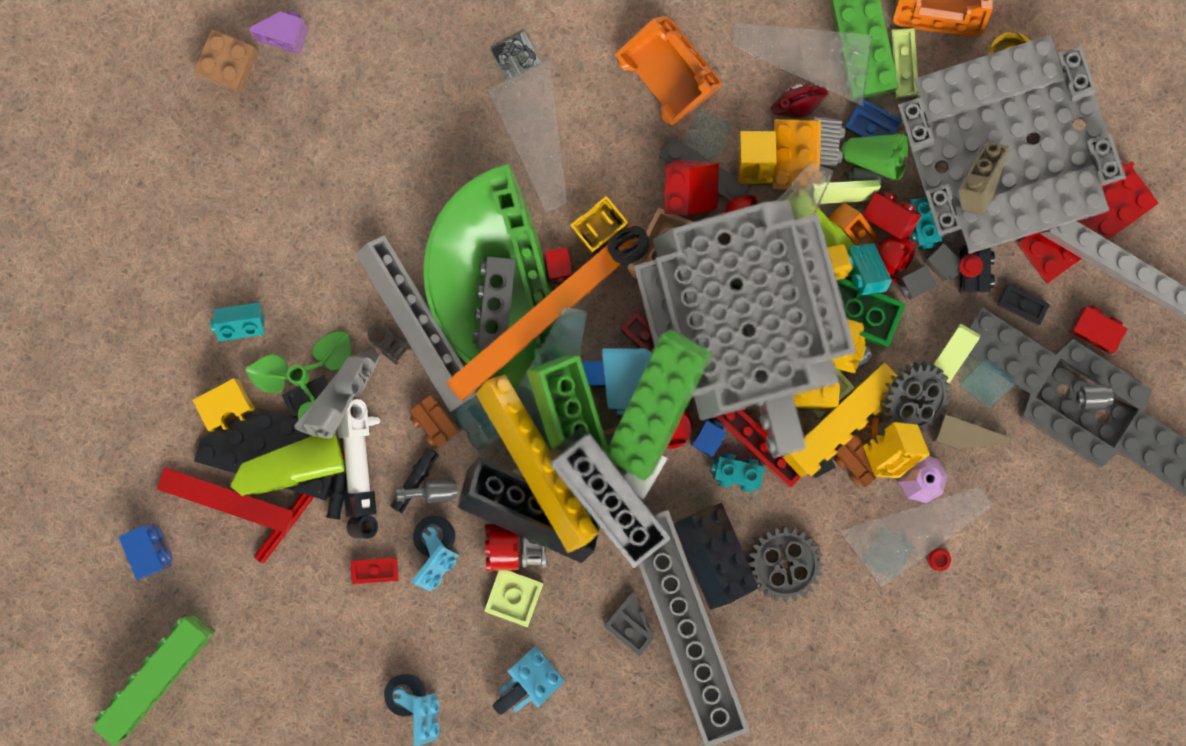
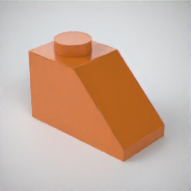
(853, 225)

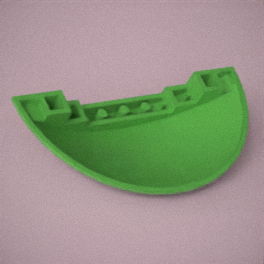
(478, 222)

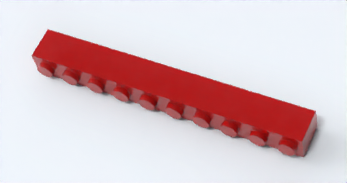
(736, 422)

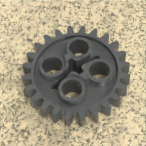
(916, 382)
(805, 558)

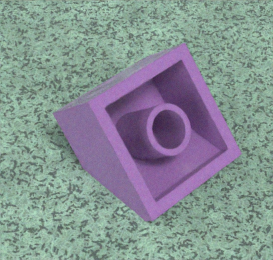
(282, 31)

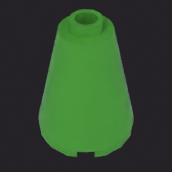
(879, 154)

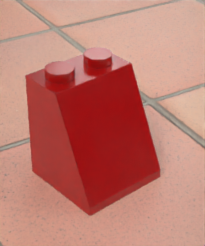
(691, 187)

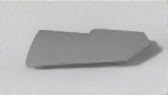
(331, 405)

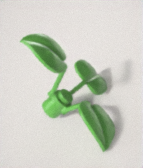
(272, 370)

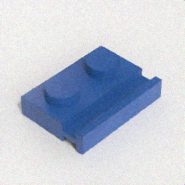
(872, 121)

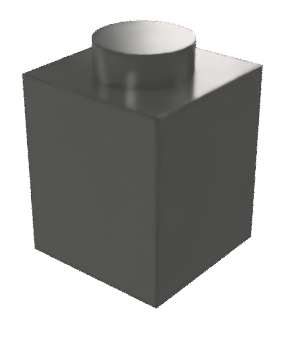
(944, 263)
(917, 283)

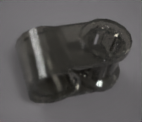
(389, 344)

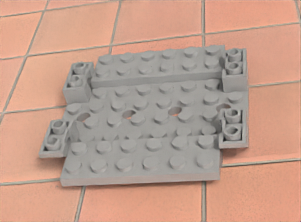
(1003, 102)
(785, 295)

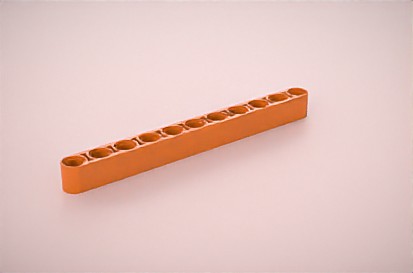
(534, 323)

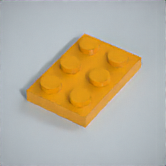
(796, 146)

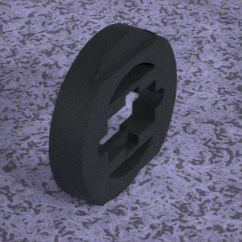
(634, 252)

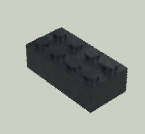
(716, 556)

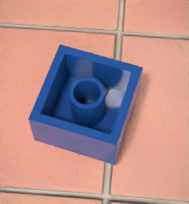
(146, 551)

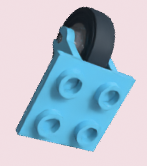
(434, 538)
(534, 677)
(407, 697)

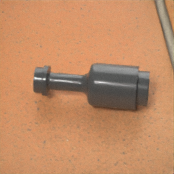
(432, 491)

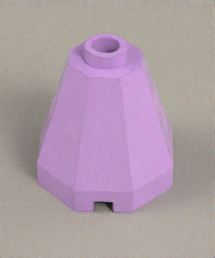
(914, 481)

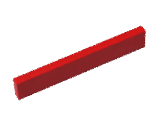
(225, 500)

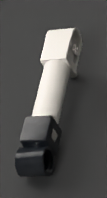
(359, 499)

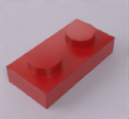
(374, 570)

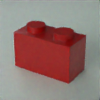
(892, 215)
(1098, 329)

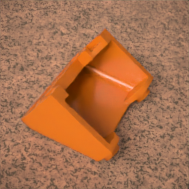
(944, 16)
(669, 68)

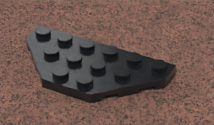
(252, 438)

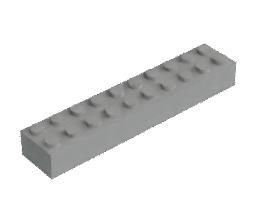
(692, 640)

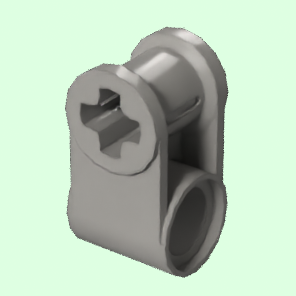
(533, 549)

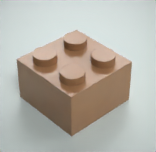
(226, 61)

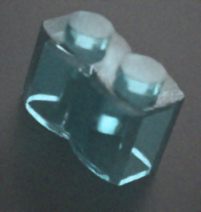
(477, 424)

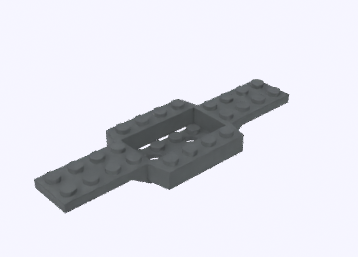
(1038, 376)

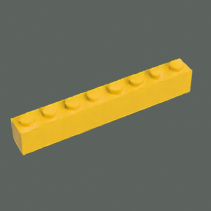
(529, 453)

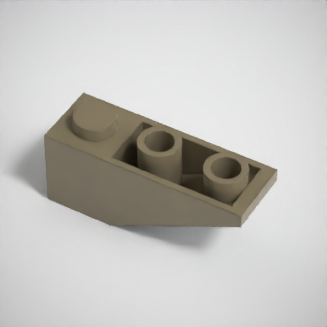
(983, 178)
(961, 434)

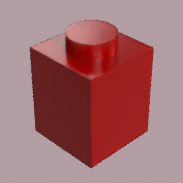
(558, 265)

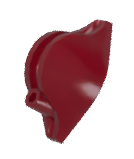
(799, 100)

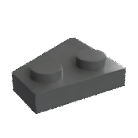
(631, 625)

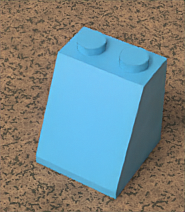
(622, 375)

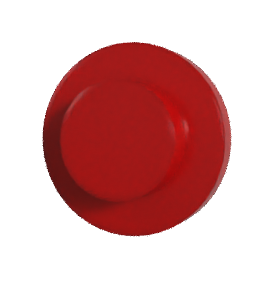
(970, 265)
(939, 559)

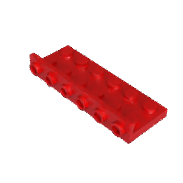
(1126, 202)

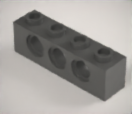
(503, 293)

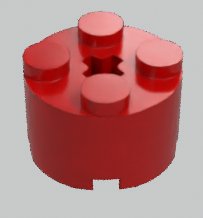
(502, 549)

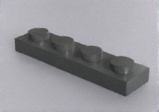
(728, 183)

